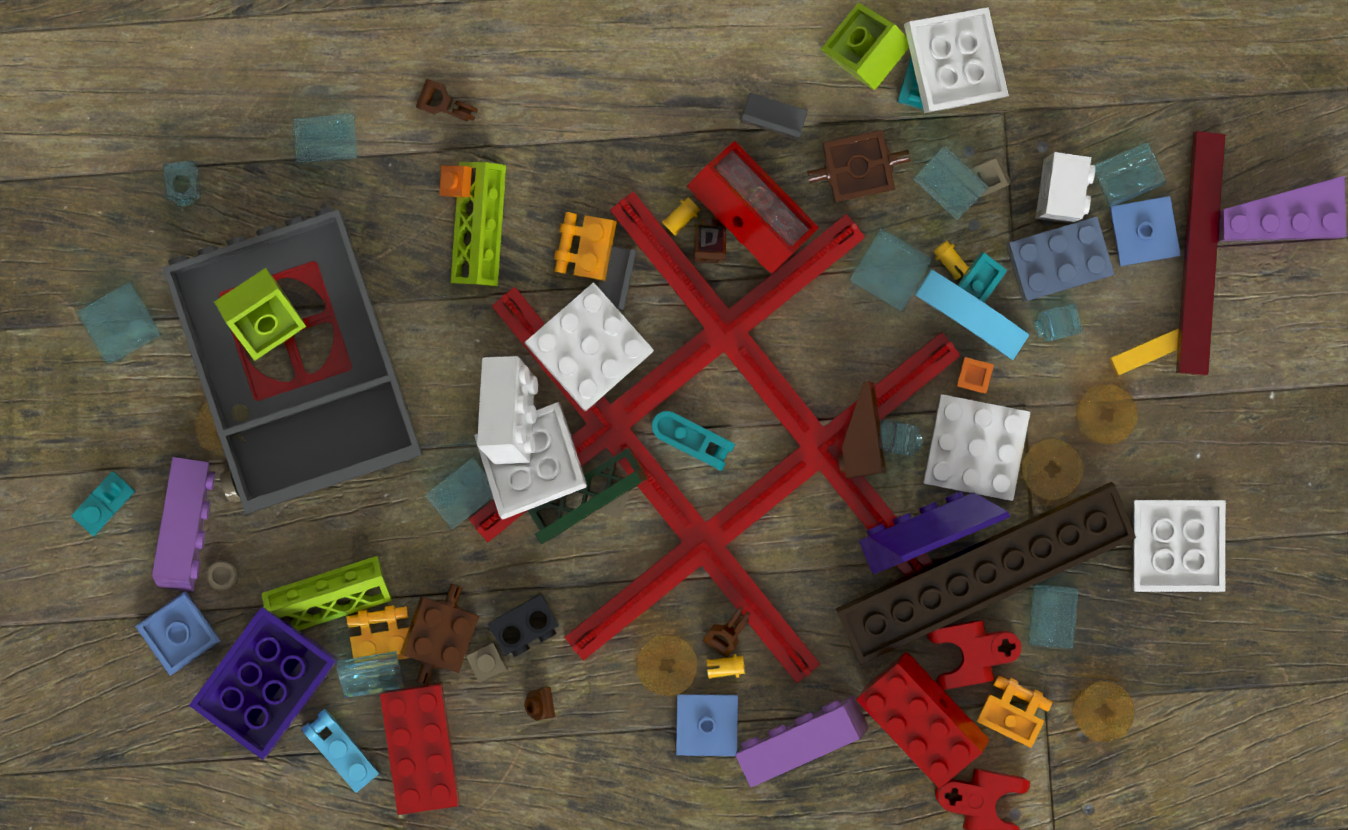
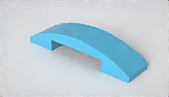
(972, 314)

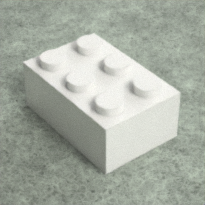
(1064, 188)
(506, 410)

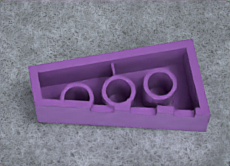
(1298, 214)
(182, 525)
(802, 741)

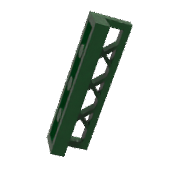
(597, 502)

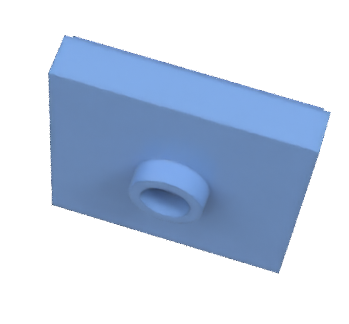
(1144, 231)
(178, 633)
(707, 724)

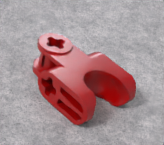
(978, 652)
(979, 798)

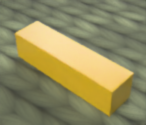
(1145, 352)

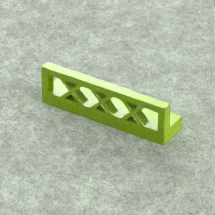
(483, 224)
(325, 590)

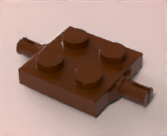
(858, 166)
(439, 634)

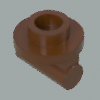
(540, 704)

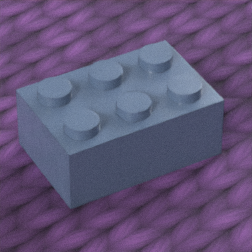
(1060, 259)

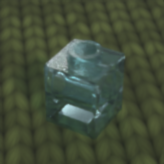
(172, 172)
(1058, 323)
(900, 437)

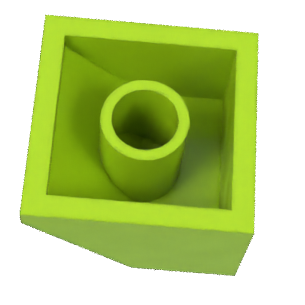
(866, 45)
(259, 314)

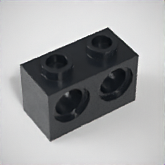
(520, 618)

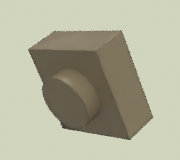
(992, 174)
(615, 507)
(486, 662)

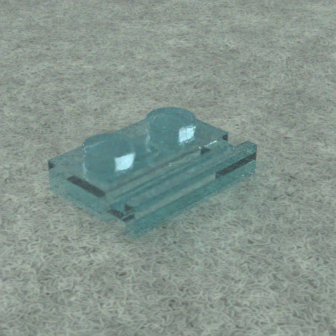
(325, 138)
(1129, 174)
(950, 183)
(461, 493)
(1053, 616)
(370, 674)

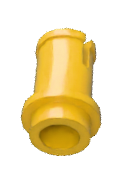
(681, 215)
(949, 258)
(728, 666)

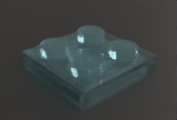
(891, 270)
(119, 323)

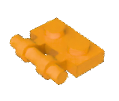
(593, 248)
(378, 642)
(1009, 719)

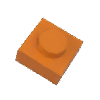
(455, 181)
(974, 375)

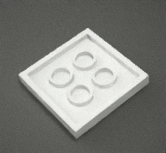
(956, 60)
(589, 346)
(976, 447)
(549, 475)
(1179, 545)

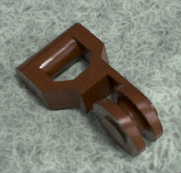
(463, 113)
(728, 631)

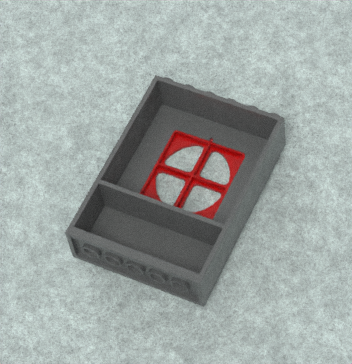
(319, 424)

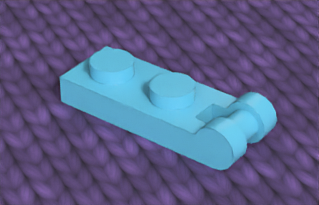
(341, 751)

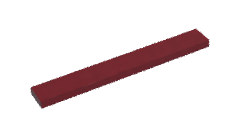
(1200, 253)

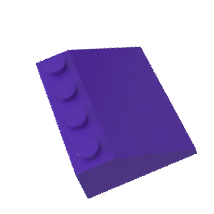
(929, 530)
(263, 682)

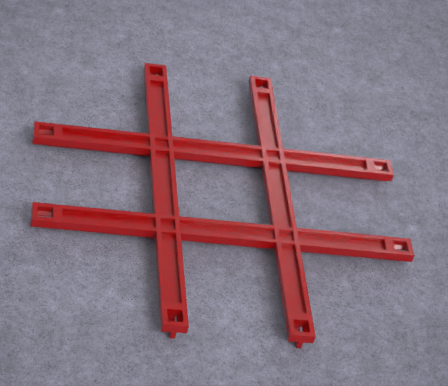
(819, 447)

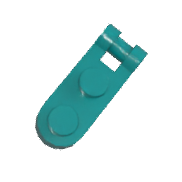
(691, 438)

